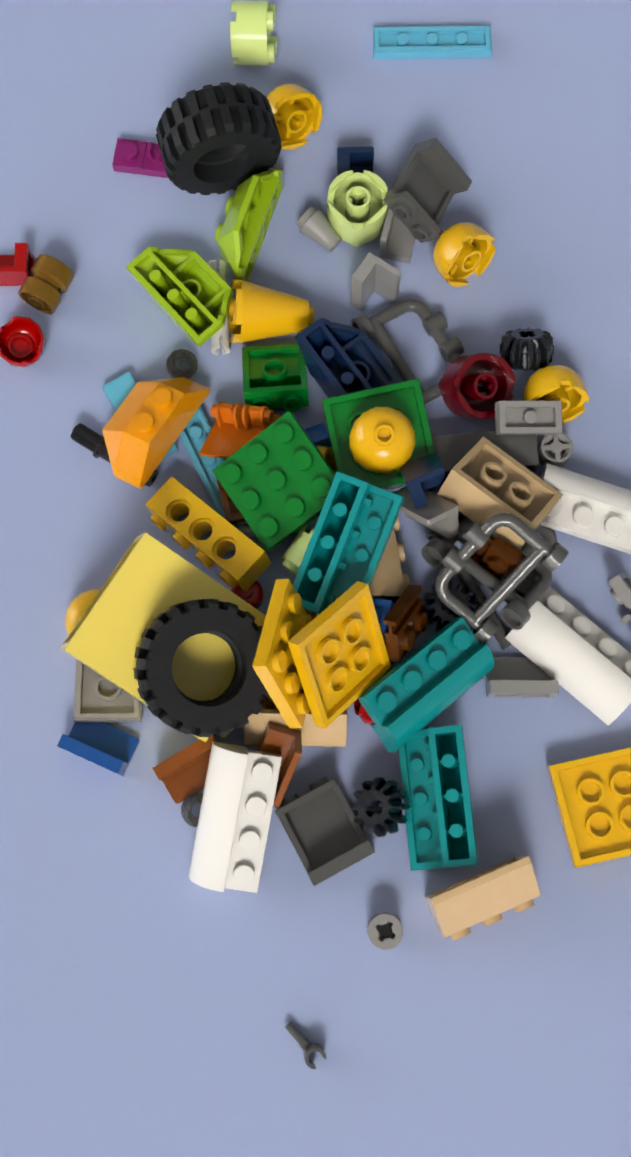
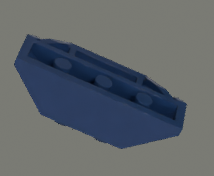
(343, 358)

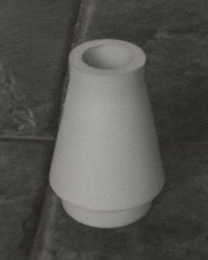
(318, 228)

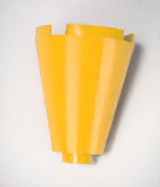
(265, 313)

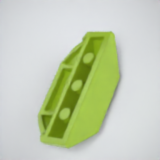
(248, 221)
(184, 290)

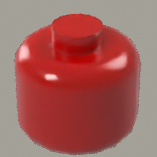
(253, 595)

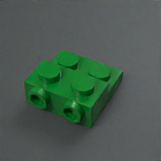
(275, 377)

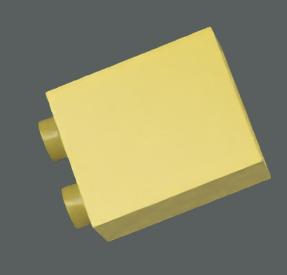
(137, 591)

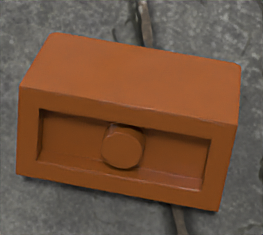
(288, 744)
(186, 770)

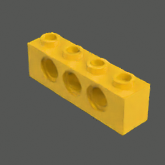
(175, 500)

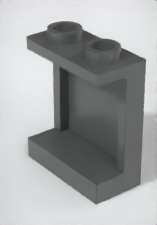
(425, 189)
(323, 830)

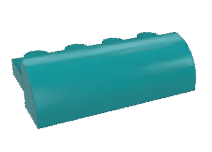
(346, 541)
(426, 683)
(440, 799)

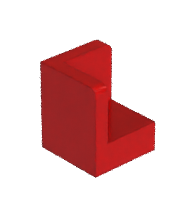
(16, 267)

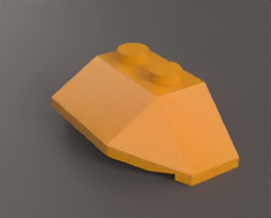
(149, 425)

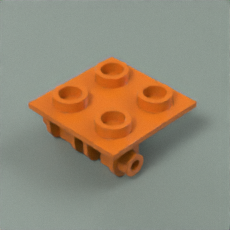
(235, 427)

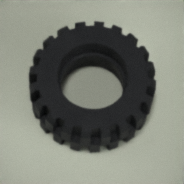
(218, 138)
(155, 667)

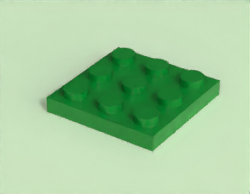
(345, 409)
(277, 480)

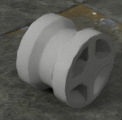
(559, 445)
(382, 922)

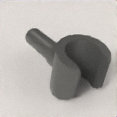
(305, 1044)

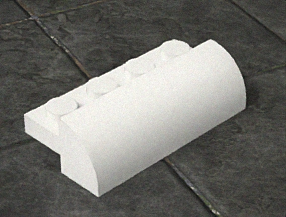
(589, 508)
(576, 655)
(234, 818)

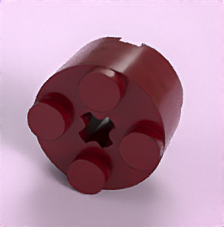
(475, 384)

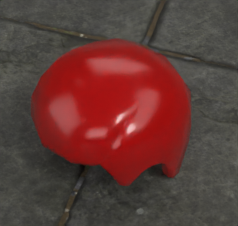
(21, 342)

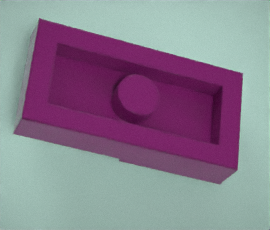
(138, 158)

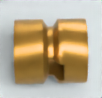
(45, 285)

